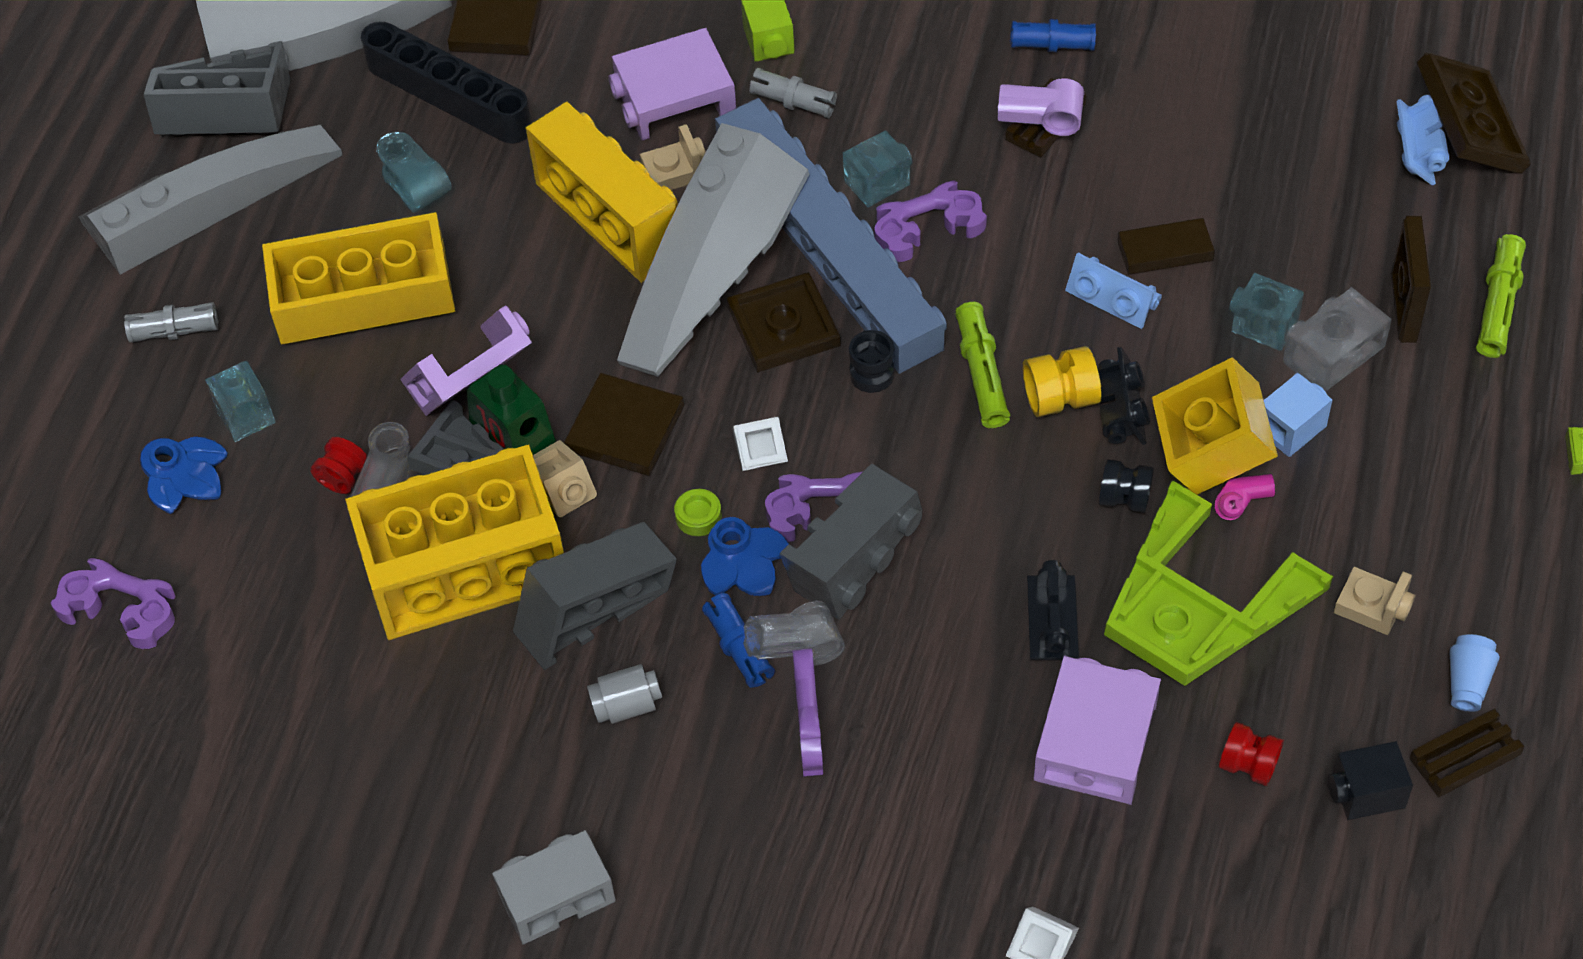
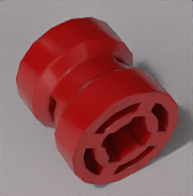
(1251, 754)

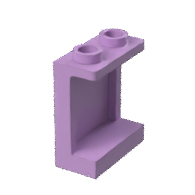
(671, 80)
(432, 386)
(1096, 729)

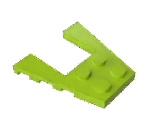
(1183, 625)

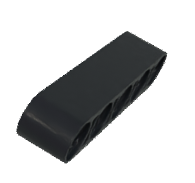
(446, 82)

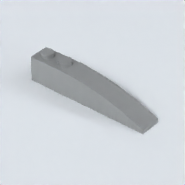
(308, 28)
(203, 193)
(715, 233)

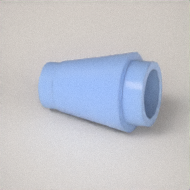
(1471, 670)

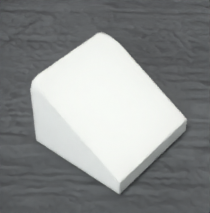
(760, 443)
(1041, 936)

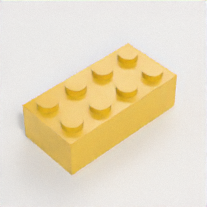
(600, 187)
(357, 278)

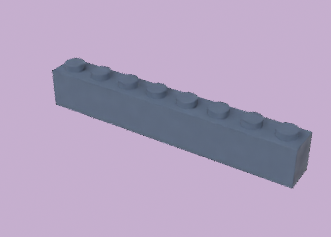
(847, 253)

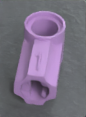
(1054, 106)

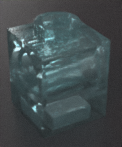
(877, 168)
(1266, 310)
(240, 401)

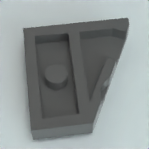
(451, 441)

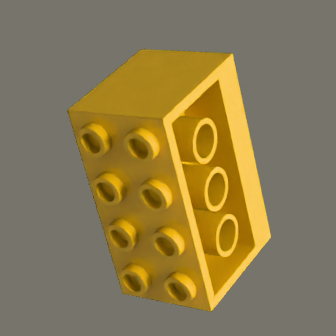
(454, 539)

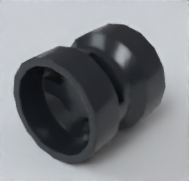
(871, 361)
(1126, 486)

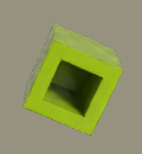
(767, 28)

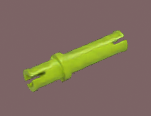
(1503, 281)
(978, 349)

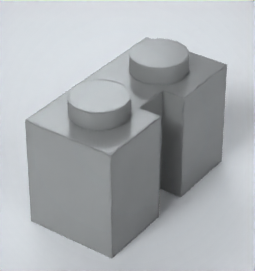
(553, 885)

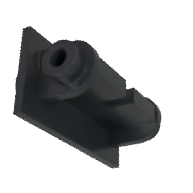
(1129, 413)
(1052, 613)

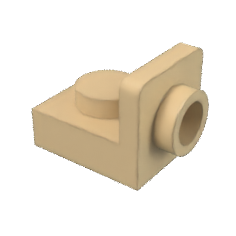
(676, 162)
(564, 478)
(1375, 600)

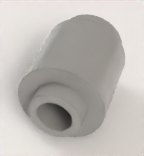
(624, 694)

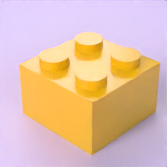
(1214, 426)

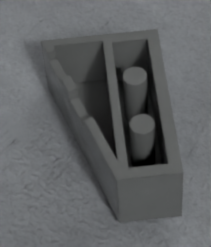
(220, 96)
(853, 541)
(588, 586)

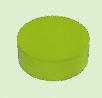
(697, 512)

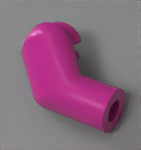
(1240, 491)

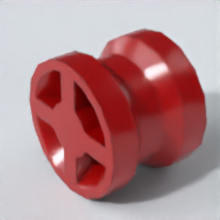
(339, 465)

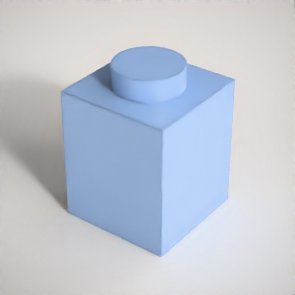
(1297, 413)

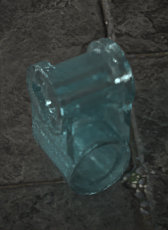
(411, 171)

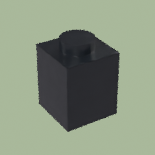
(1370, 781)

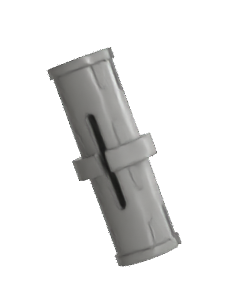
(793, 92)
(171, 322)

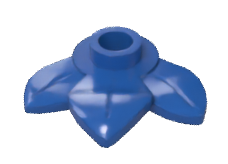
(186, 474)
(744, 563)

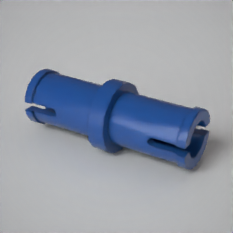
(1053, 35)
(731, 632)

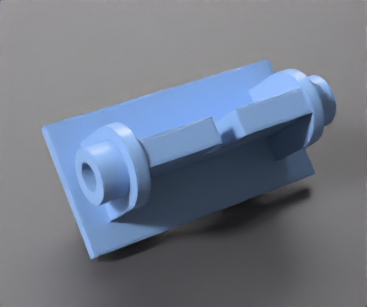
(1423, 150)
(1111, 290)

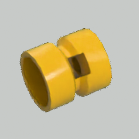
(1063, 381)

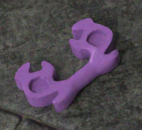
(959, 208)
(787, 506)
(152, 617)
(807, 712)

